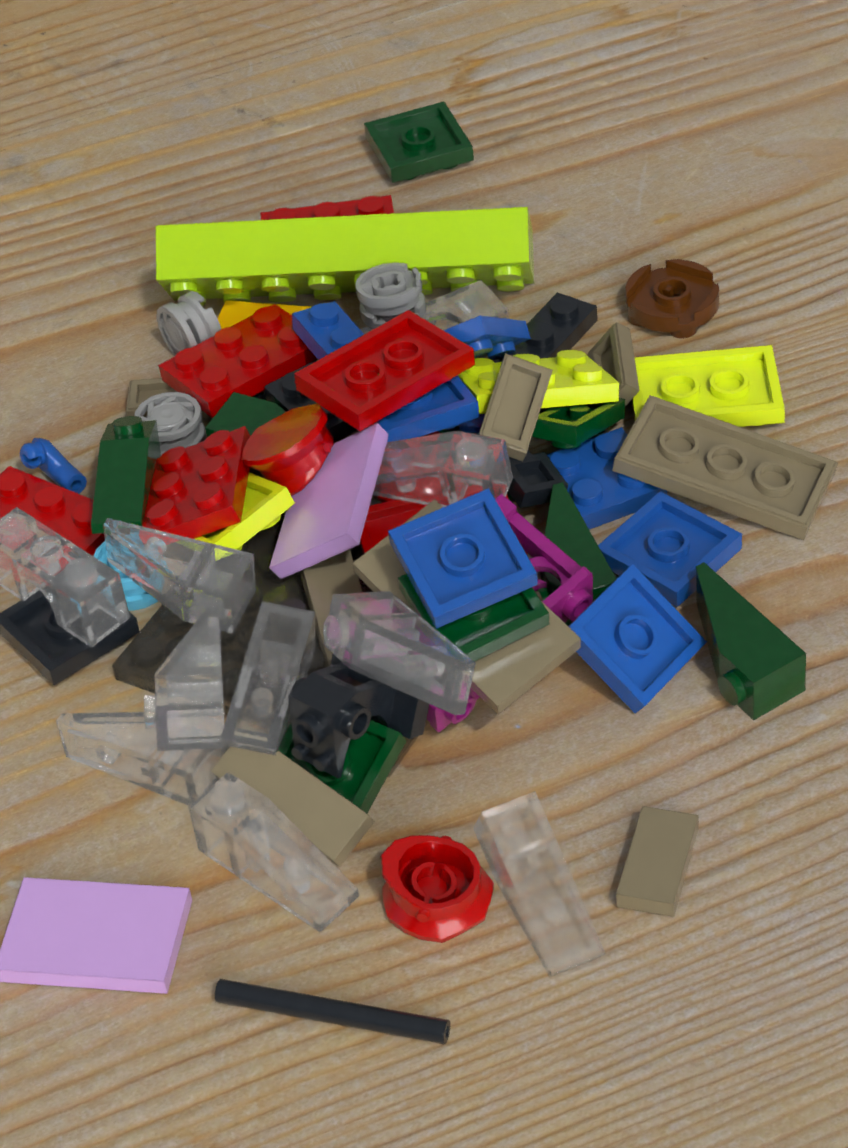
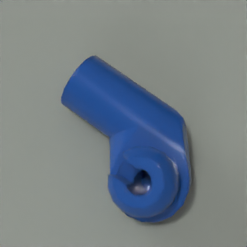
(44, 455)

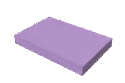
(332, 506)
(94, 935)

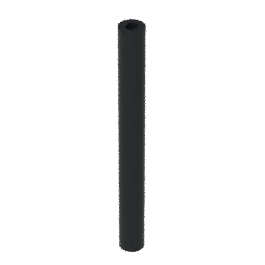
(333, 1011)

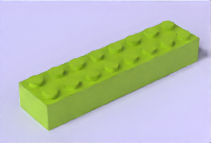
(331, 252)

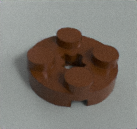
(652, 301)

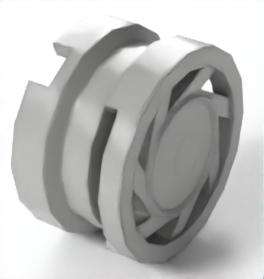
(388, 292)
(186, 322)
(176, 417)

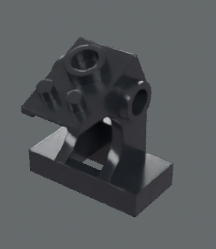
(338, 707)

